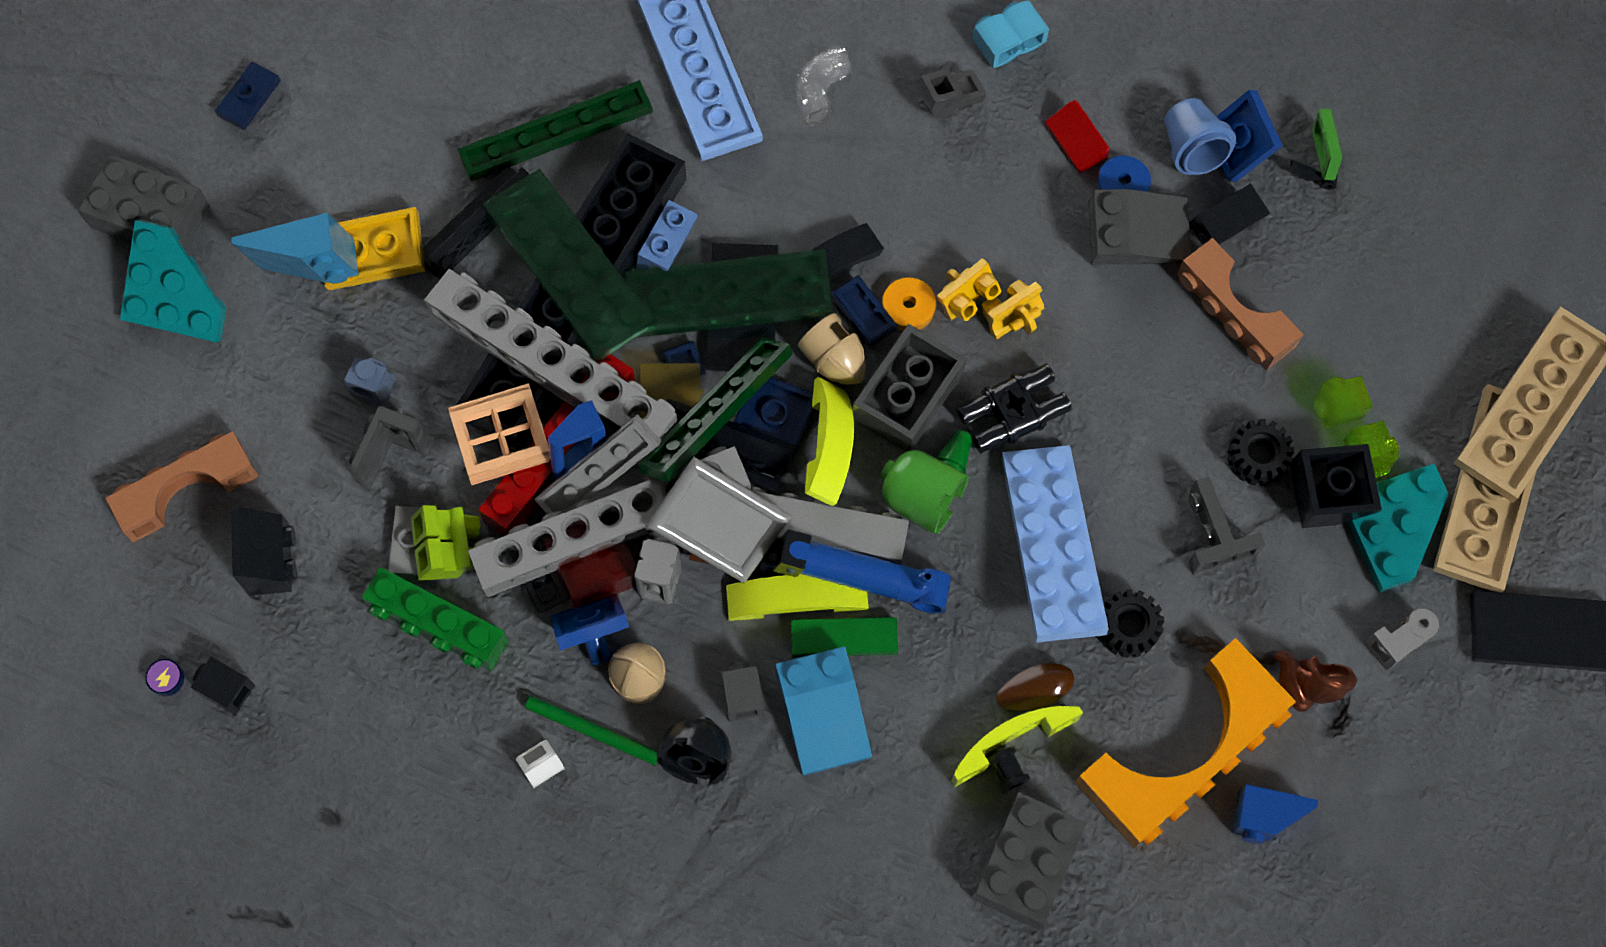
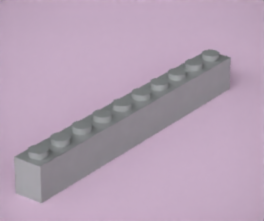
(839, 527)

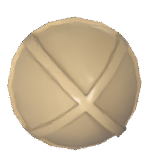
(834, 351)
(637, 673)

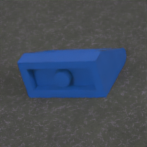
(580, 427)

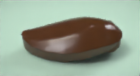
(1036, 687)

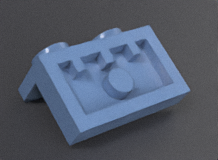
(666, 237)

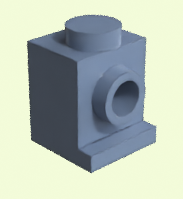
(369, 380)

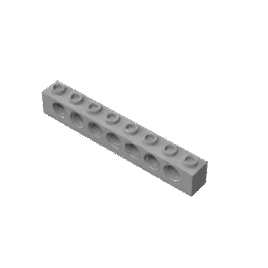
(456, 290)
(531, 564)

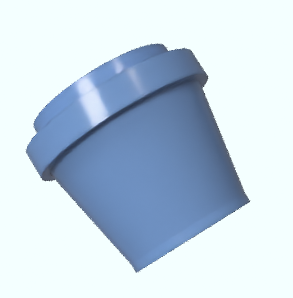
(1197, 137)

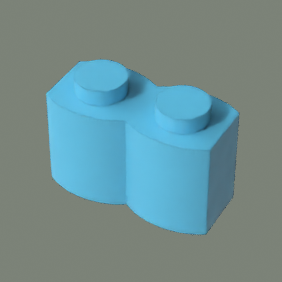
(1010, 33)

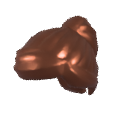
(1313, 681)

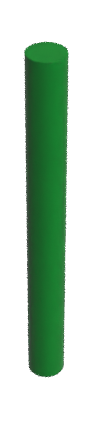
(592, 730)

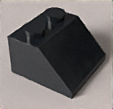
(1334, 485)
(262, 551)

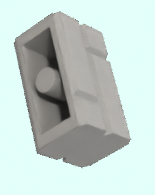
(658, 570)

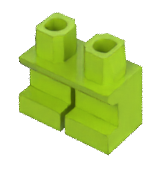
(443, 542)

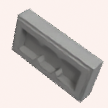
(402, 552)

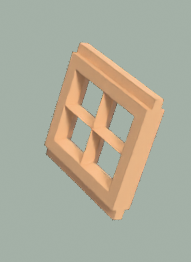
(509, 461)

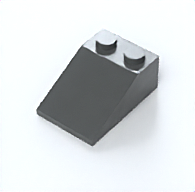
(1138, 227)

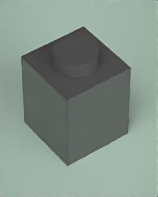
(743, 692)

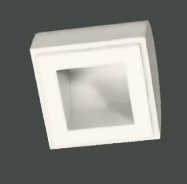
(540, 763)

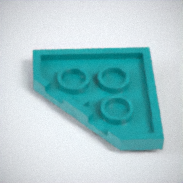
(168, 287)
(1400, 533)

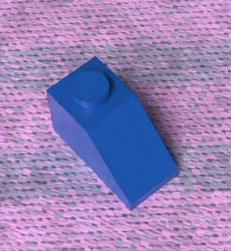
(1267, 812)

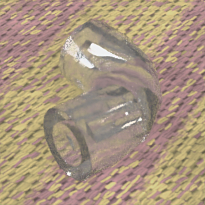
(814, 81)

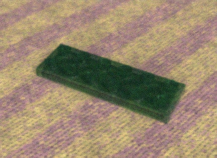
(569, 265)
(734, 292)

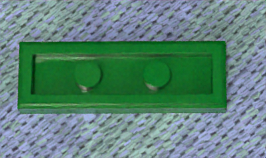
(858, 636)

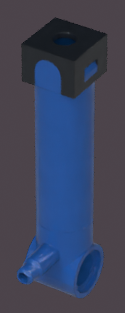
(922, 588)

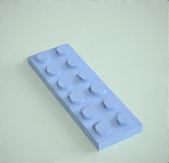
(701, 75)
(1054, 544)

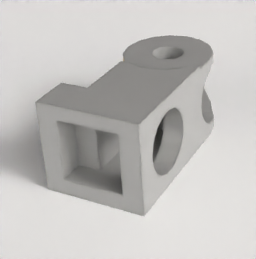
(1412, 634)

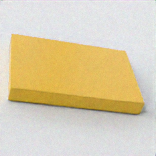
(385, 246)

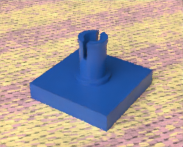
(1254, 135)
(589, 626)

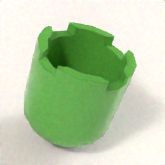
(922, 488)

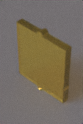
(672, 381)

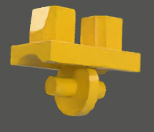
(966, 288)
(1017, 311)

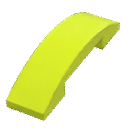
(834, 442)
(789, 595)
(1051, 720)

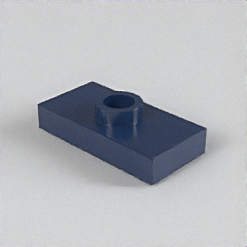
(247, 95)
(864, 311)

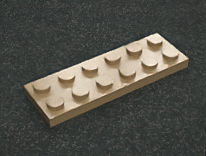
(1535, 405)
(1481, 525)

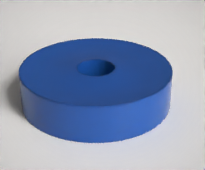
(1124, 168)

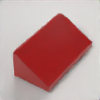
(1078, 137)

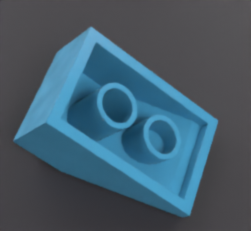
(303, 248)
(823, 710)

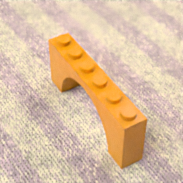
(1141, 802)

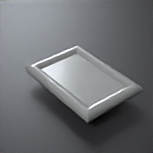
(718, 520)

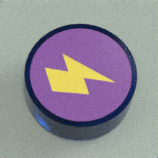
(164, 677)

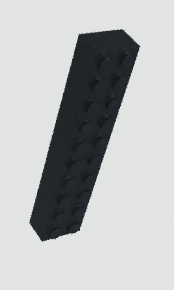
(619, 219)

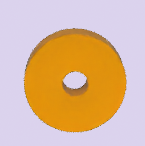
(916, 292)

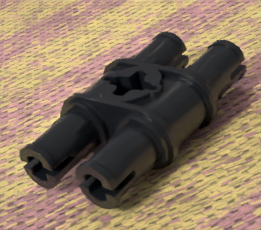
(1016, 392)

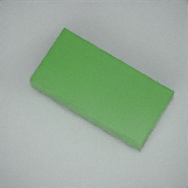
(1327, 144)

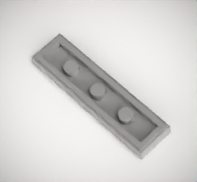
(599, 467)

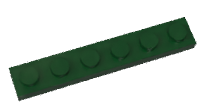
(555, 130)
(715, 409)

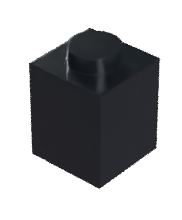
(222, 685)

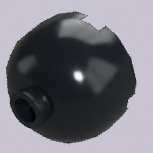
(695, 749)

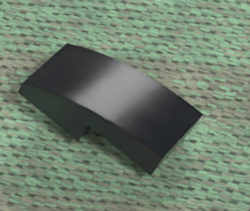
(850, 249)

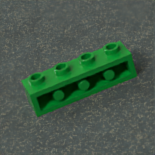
(434, 619)

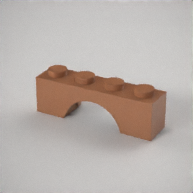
(1264, 335)
(143, 504)

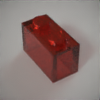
(599, 574)

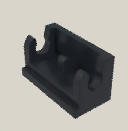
(1229, 216)

